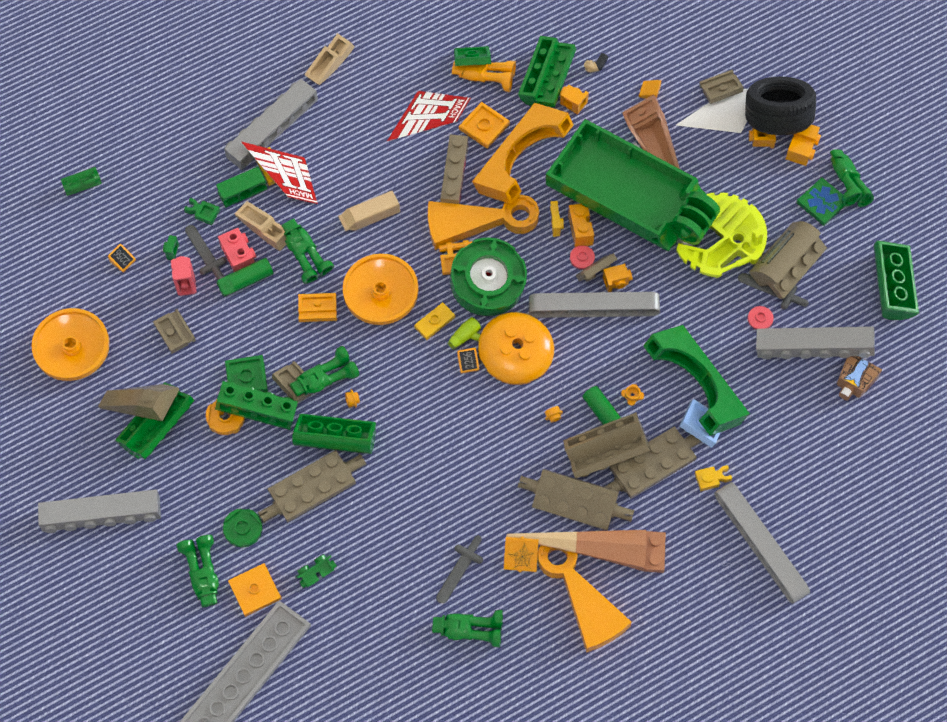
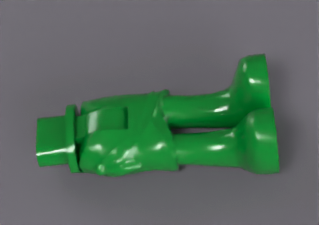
(846, 171)
(300, 243)
(316, 379)
(203, 580)
(459, 627)

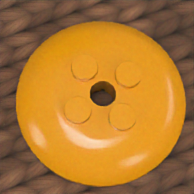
(513, 364)

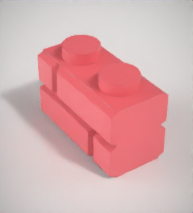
(183, 276)

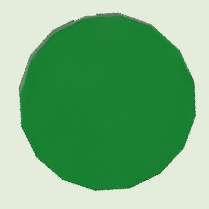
(242, 527)

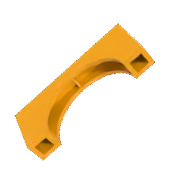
(537, 124)

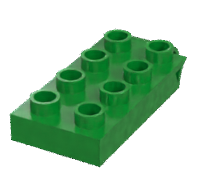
(632, 187)

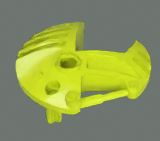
(733, 223)

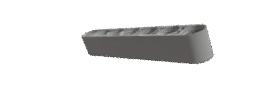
(594, 304)
(762, 543)

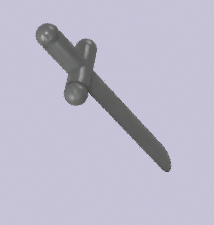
(203, 250)
(790, 297)
(459, 569)

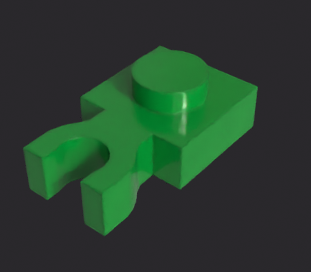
(204, 212)

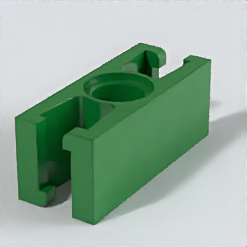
(241, 187)

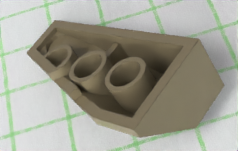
(141, 401)

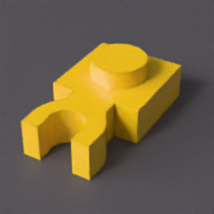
(556, 221)
(709, 478)

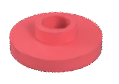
(582, 257)
(760, 317)

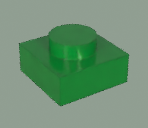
(171, 247)

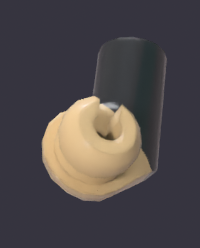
(591, 66)

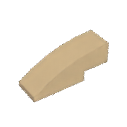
(329, 59)
(262, 225)

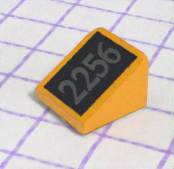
(121, 258)
(468, 360)

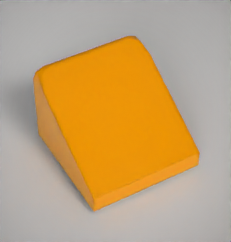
(650, 88)

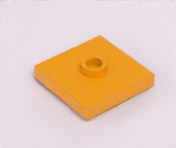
(484, 125)
(254, 589)

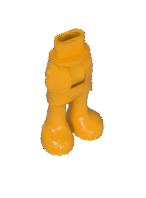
(481, 73)

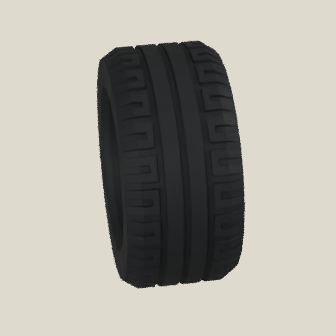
(780, 105)

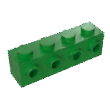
(256, 405)

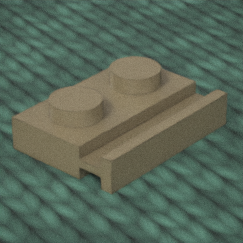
(721, 86)
(603, 263)
(174, 331)
(286, 376)

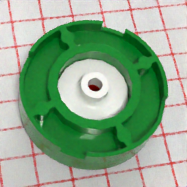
(488, 277)

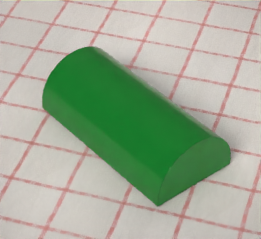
(895, 280)
(334, 433)

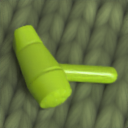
(466, 331)

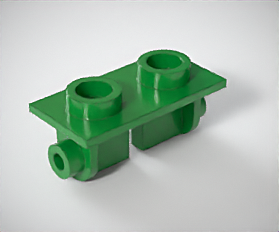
(81, 181)
(321, 565)

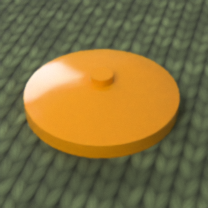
(380, 289)
(70, 344)

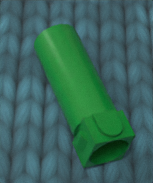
(245, 277)
(600, 405)

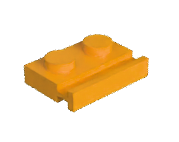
(317, 307)

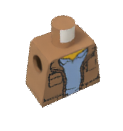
(857, 377)

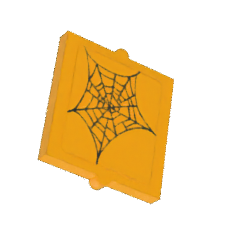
(521, 554)

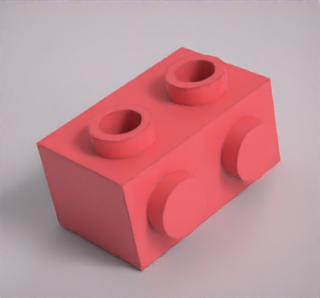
(236, 249)

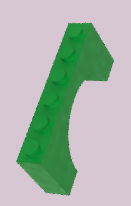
(679, 347)

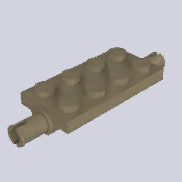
(666, 456)
(311, 486)
(575, 499)

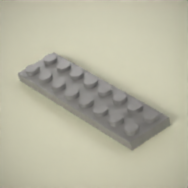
(250, 667)

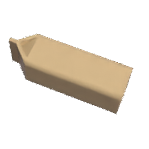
(370, 211)

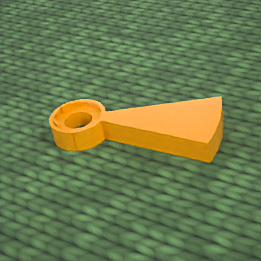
(457, 221)
(596, 616)

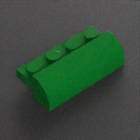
(546, 72)
(144, 434)

